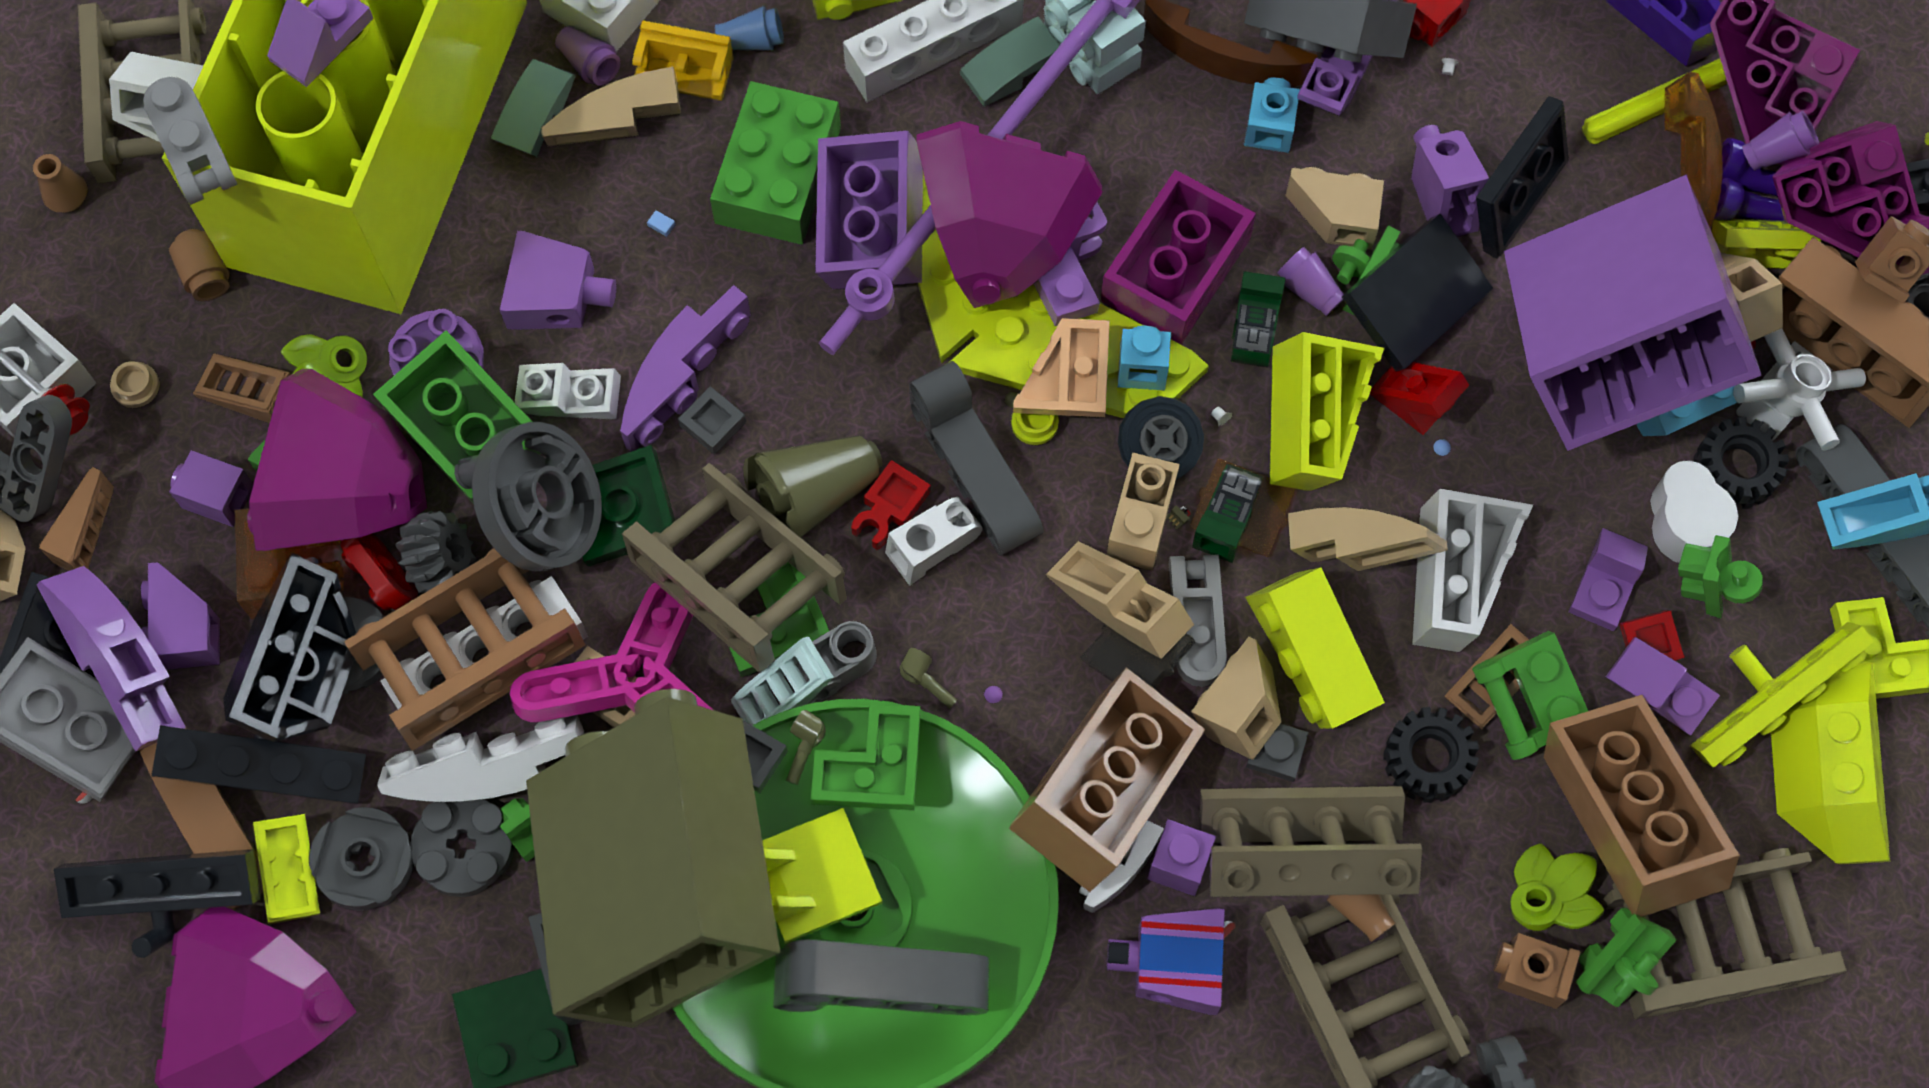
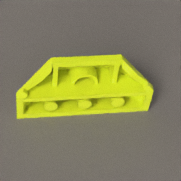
(1832, 770)

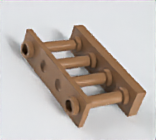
(484, 681)

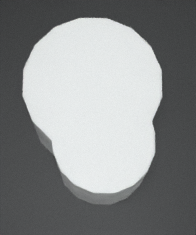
(1690, 509)

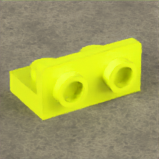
(1767, 241)

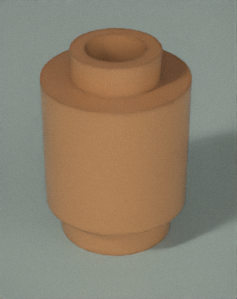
(199, 265)

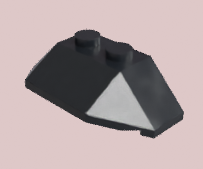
(293, 656)

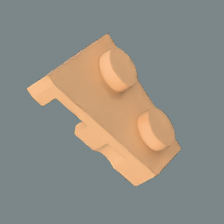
(1070, 372)

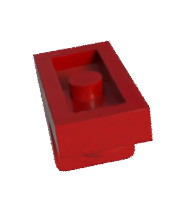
(1419, 393)

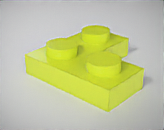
(1897, 666)

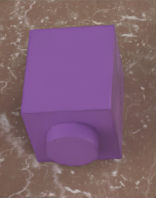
(210, 487)
(1181, 857)

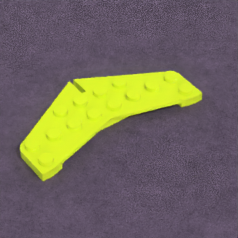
(1019, 329)

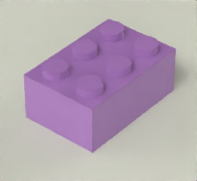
(866, 204)

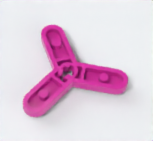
(603, 681)

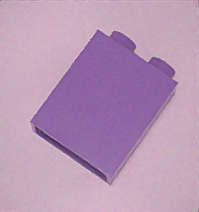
(1628, 314)

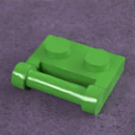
(1546, 687)

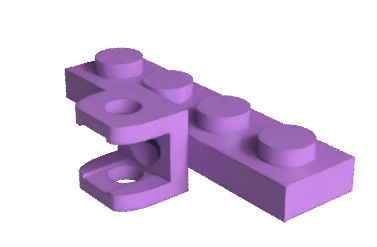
(1065, 287)

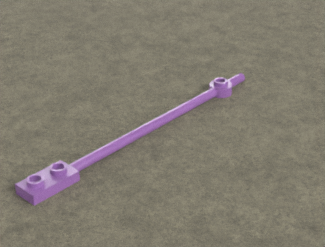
(882, 300)

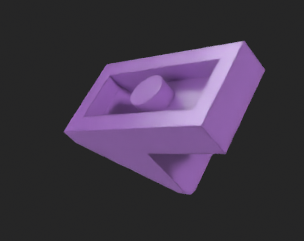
(315, 35)
(1609, 579)
(1663, 684)

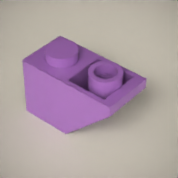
(179, 622)

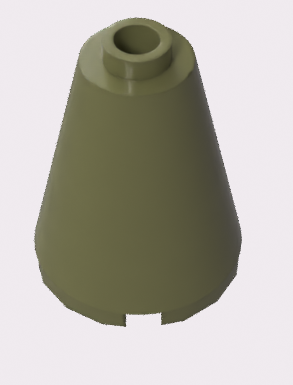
(812, 480)

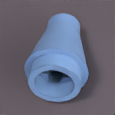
(754, 30)

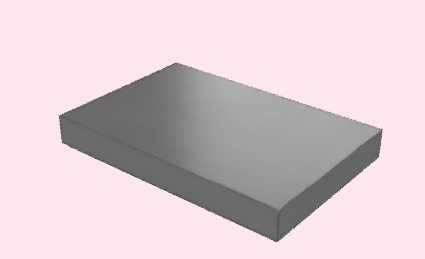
(61, 720)

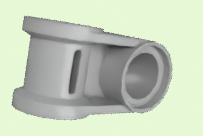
(843, 668)

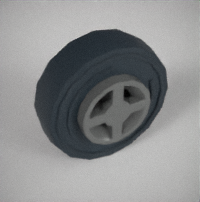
(1173, 428)

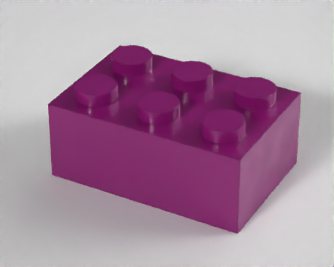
(1177, 256)

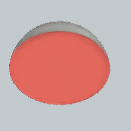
(83, 798)
(1228, 927)

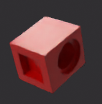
(1436, 18)

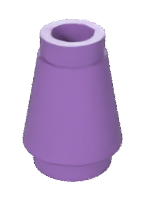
(588, 55)
(1782, 141)
(1311, 281)

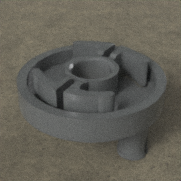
(507, 502)

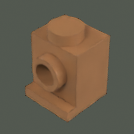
(1879, 258)
(1517, 978)

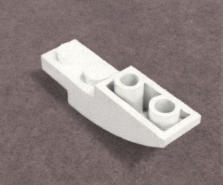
(465, 771)

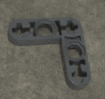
(20, 471)

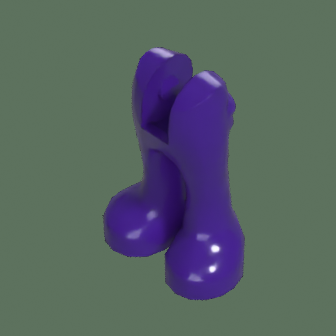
(1738, 177)

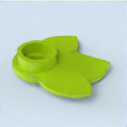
(320, 355)
(1559, 883)

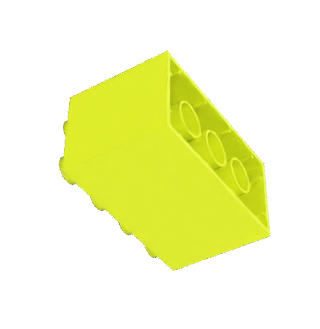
(361, 161)

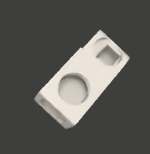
(931, 538)

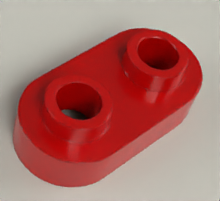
(380, 571)

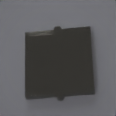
(1114, 653)

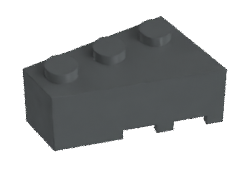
(1346, 25)

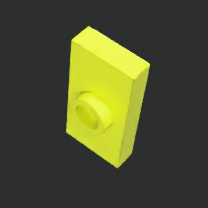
(285, 869)

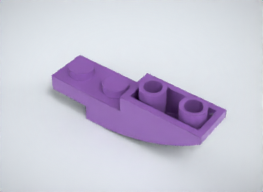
(667, 375)
(116, 650)

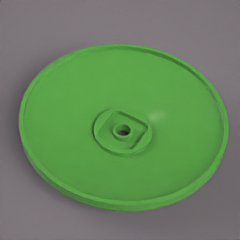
(945, 882)

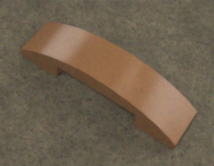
(201, 815)

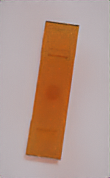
(1692, 114)

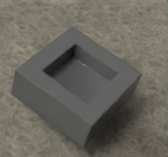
(712, 420)
(1281, 753)
(764, 755)

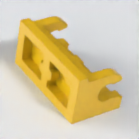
(698, 57)

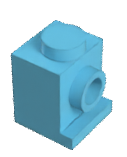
(1272, 115)
(1144, 349)

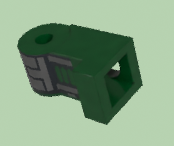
(1256, 318)
(1228, 513)

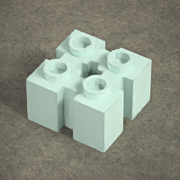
(1111, 49)

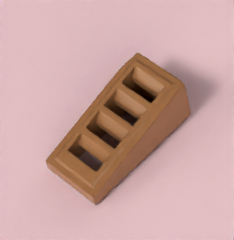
(244, 403)
(78, 526)
(1510, 637)

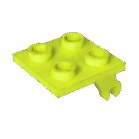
(817, 876)

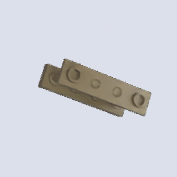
(96, 37)
(719, 607)
(1309, 815)
(1758, 972)
(1336, 1028)

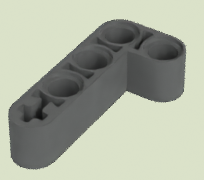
(976, 465)
(879, 977)

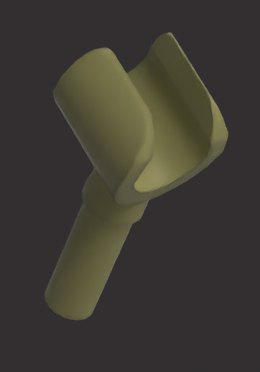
(914, 670)
(811, 732)

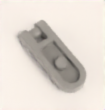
(187, 138)
(1205, 608)

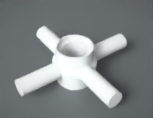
(1800, 387)

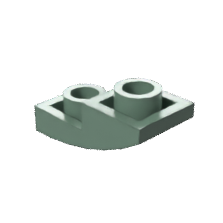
(1008, 60)
(532, 104)

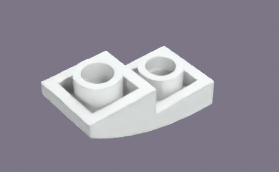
(565, 393)
(1123, 875)

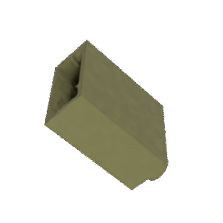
(650, 862)

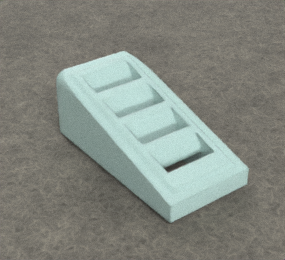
(755, 698)

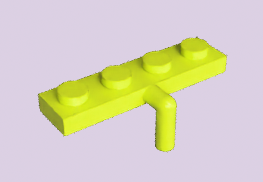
(1775, 696)

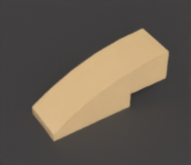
(614, 109)
(1359, 537)
(1121, 599)

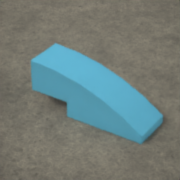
(1878, 513)

